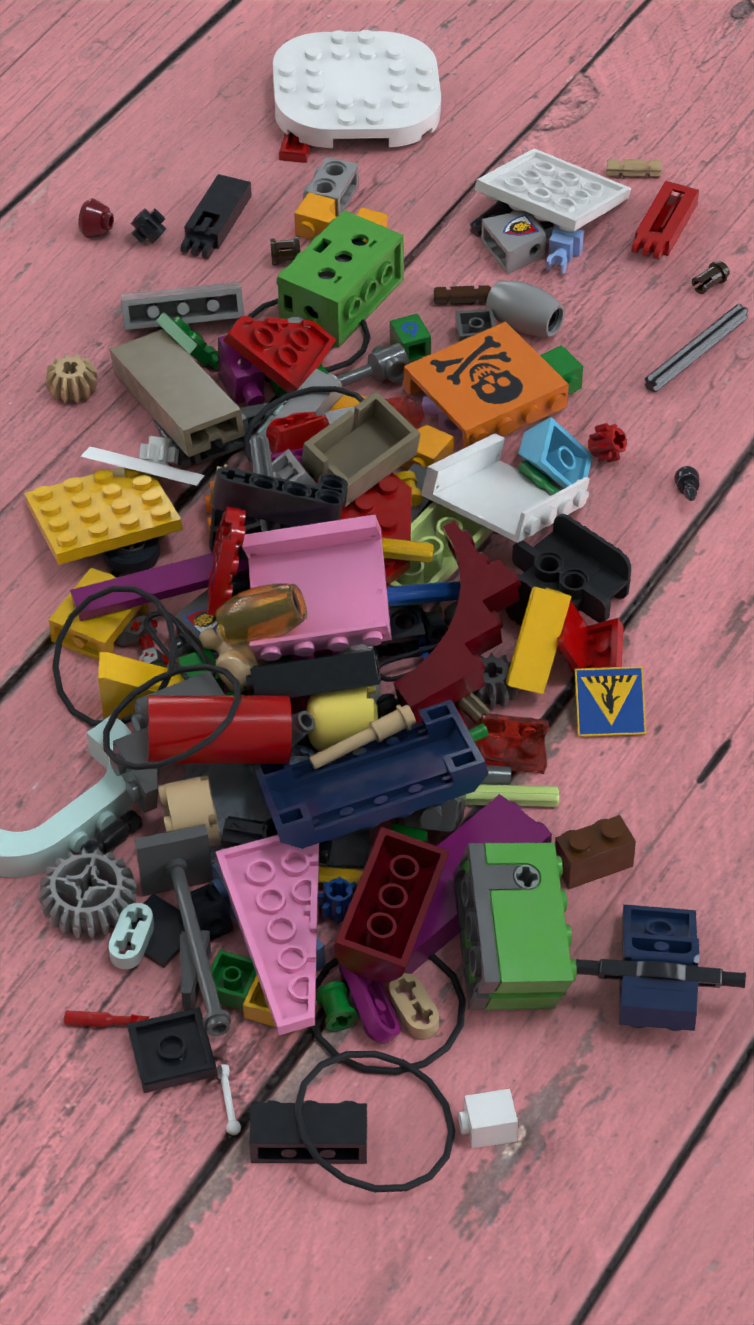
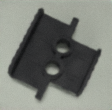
(575, 564)

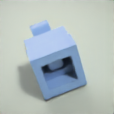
(564, 246)

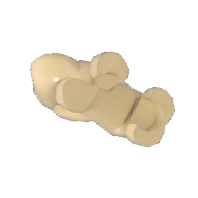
(235, 658)

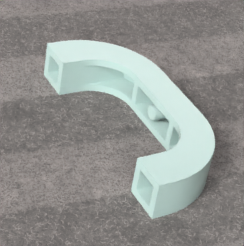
(36, 849)

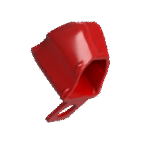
(294, 431)

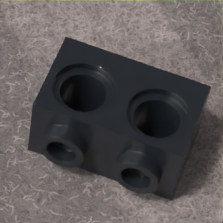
(406, 633)

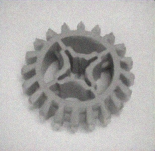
(84, 884)

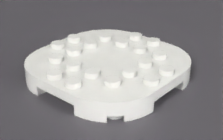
(356, 87)

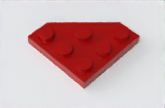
(280, 348)
(392, 506)

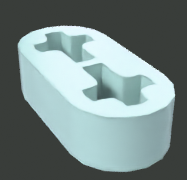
(124, 933)

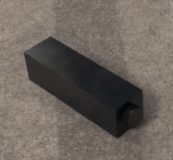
(315, 674)

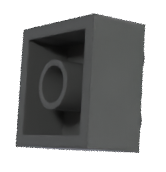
(473, 322)

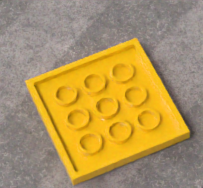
(101, 512)

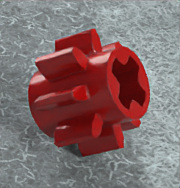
(607, 442)

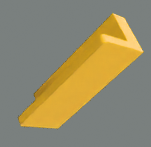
(538, 639)

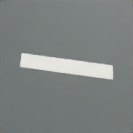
(142, 466)

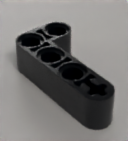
(278, 498)

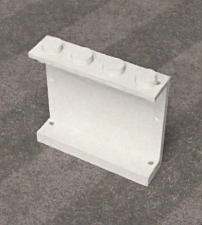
(497, 494)

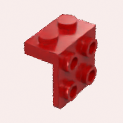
(591, 645)

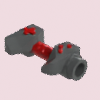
(136, 633)

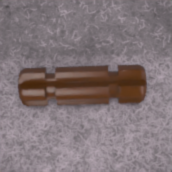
(461, 294)

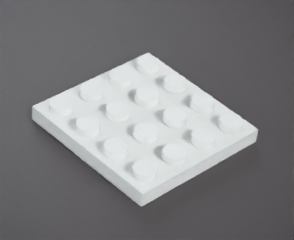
(552, 190)

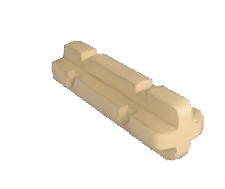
(634, 168)

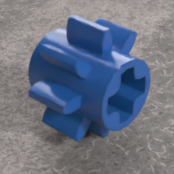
(336, 898)

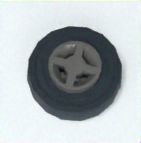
(133, 557)

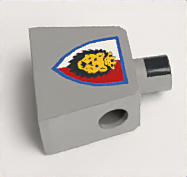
(515, 239)

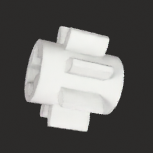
(159, 451)

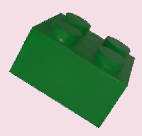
(232, 978)

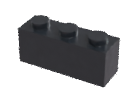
(333, 1128)

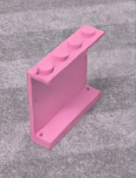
(340, 578)

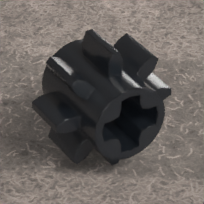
(148, 225)

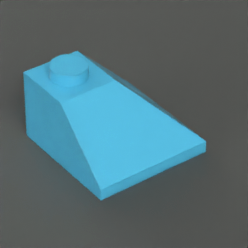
(555, 453)

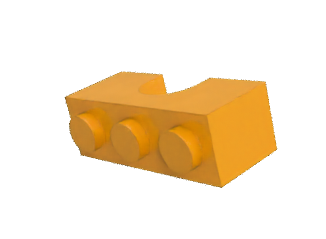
(317, 212)

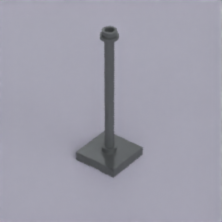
(176, 862)

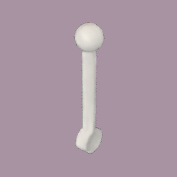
(233, 1127)

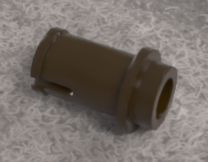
(716, 273)

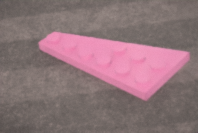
(277, 911)

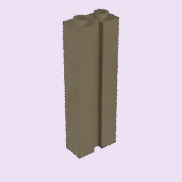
(177, 392)

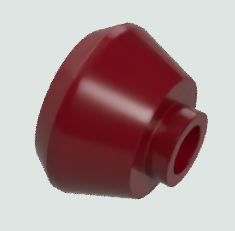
(95, 218)

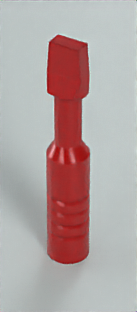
(99, 1019)

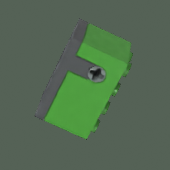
(513, 926)

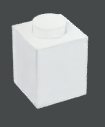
(489, 1118)

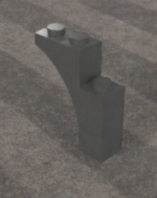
(143, 784)

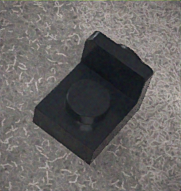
(211, 911)

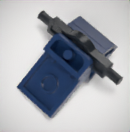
(659, 969)

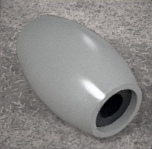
(526, 308)

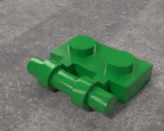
(189, 340)

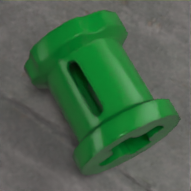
(336, 1006)

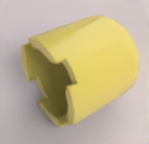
(340, 715)

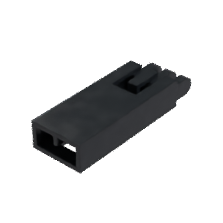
(223, 199)

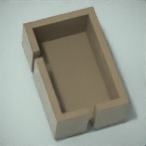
(369, 453)

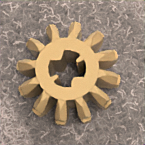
(71, 378)

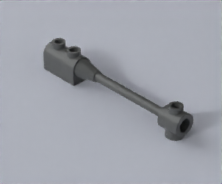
(382, 364)

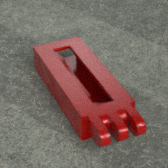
(666, 218)

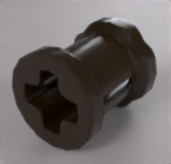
(292, 247)

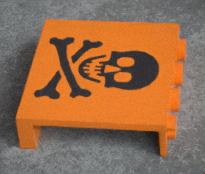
(489, 383)

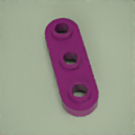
(373, 1006)

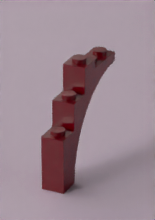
(455, 663)

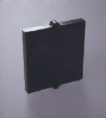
(166, 934)

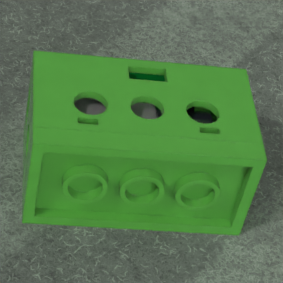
(342, 276)

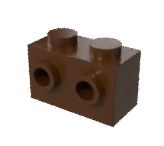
(595, 851)

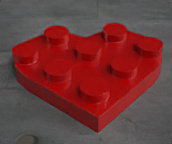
(225, 559)

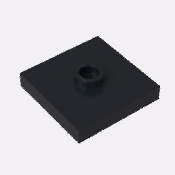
(171, 1050)

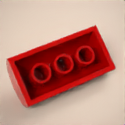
(255, 736)

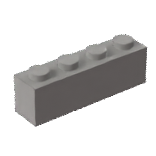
(189, 303)

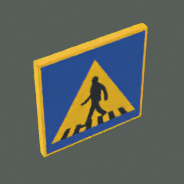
(610, 701)

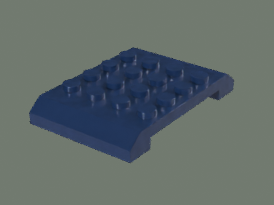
(375, 781)

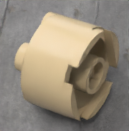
(189, 805)

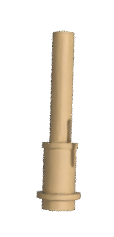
(379, 729)

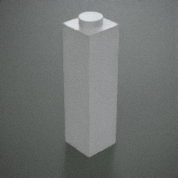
(312, 402)

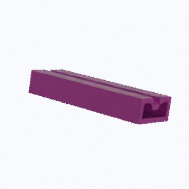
(495, 823)

